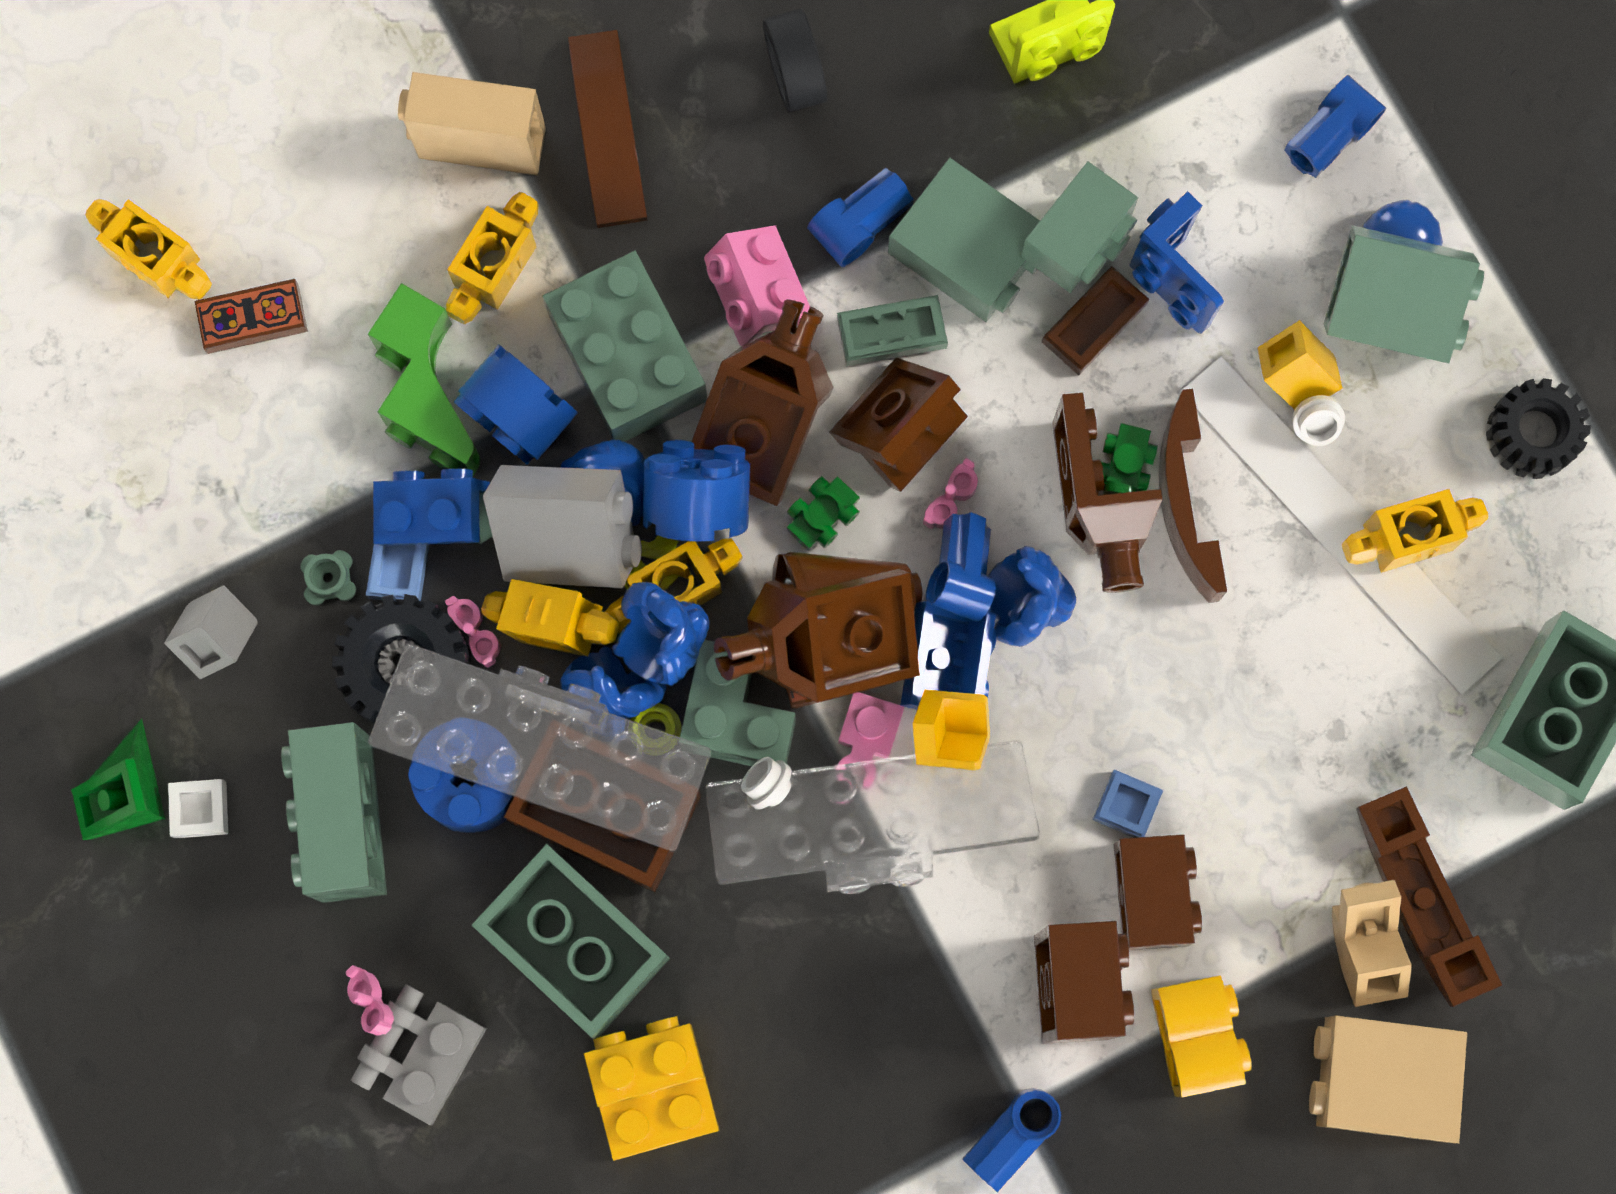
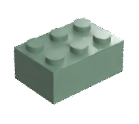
(625, 347)
(1557, 713)
(334, 813)
(570, 942)

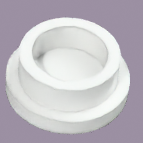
(1318, 420)
(767, 783)

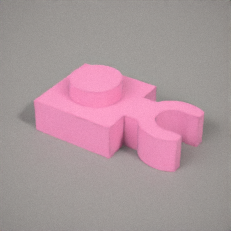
(869, 728)

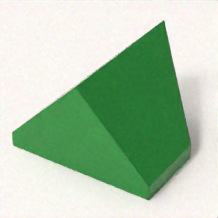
(120, 791)

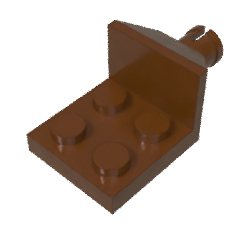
(768, 400)
(1102, 524)
(828, 637)

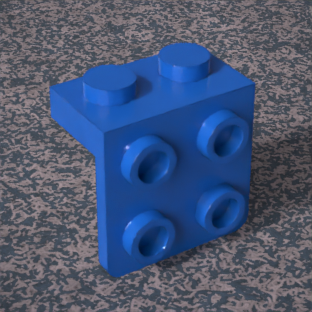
(1164, 271)

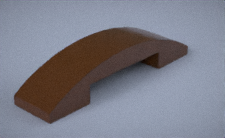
(607, 129)
(1199, 560)
(1427, 904)

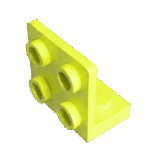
(1050, 35)

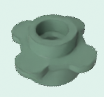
(317, 567)

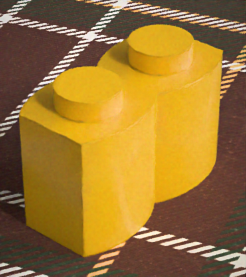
(1200, 1036)

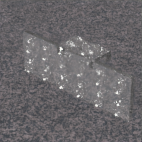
(541, 745)
(872, 820)

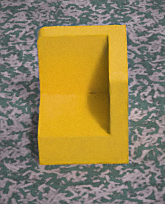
(1299, 365)
(951, 730)

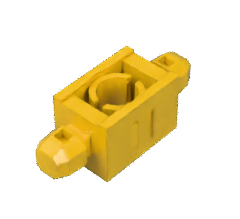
(122, 229)
(512, 230)
(1449, 529)
(721, 557)
(550, 617)

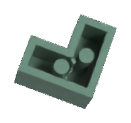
(1082, 229)
(728, 724)

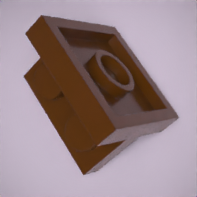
(901, 420)

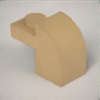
(1370, 943)

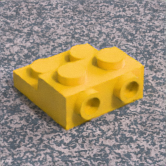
(650, 1088)

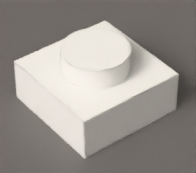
(198, 808)

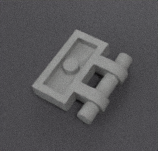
(433, 1062)

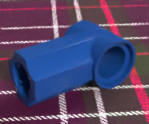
(1341, 118)
(851, 225)
(960, 577)
(1009, 1142)

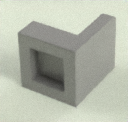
(211, 632)

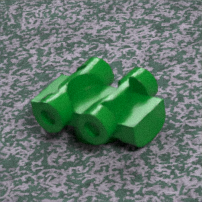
(1129, 453)
(816, 521)

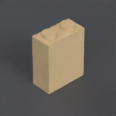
(473, 123)
(1389, 1079)

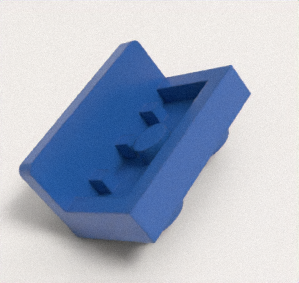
(427, 510)
(950, 653)

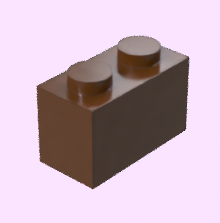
(1156, 892)

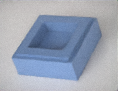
(1127, 804)

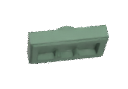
(892, 330)

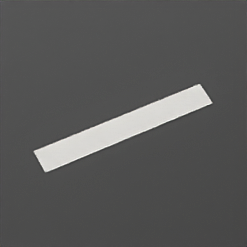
(1332, 517)

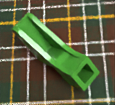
(417, 407)

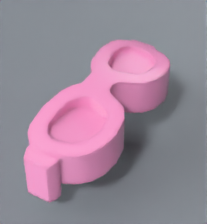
(960, 487)
(468, 618)
(366, 992)

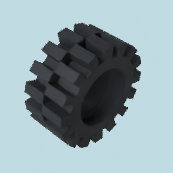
(1563, 412)

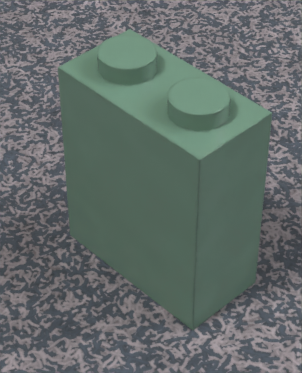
(965, 240)
(1403, 294)

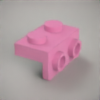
(753, 280)

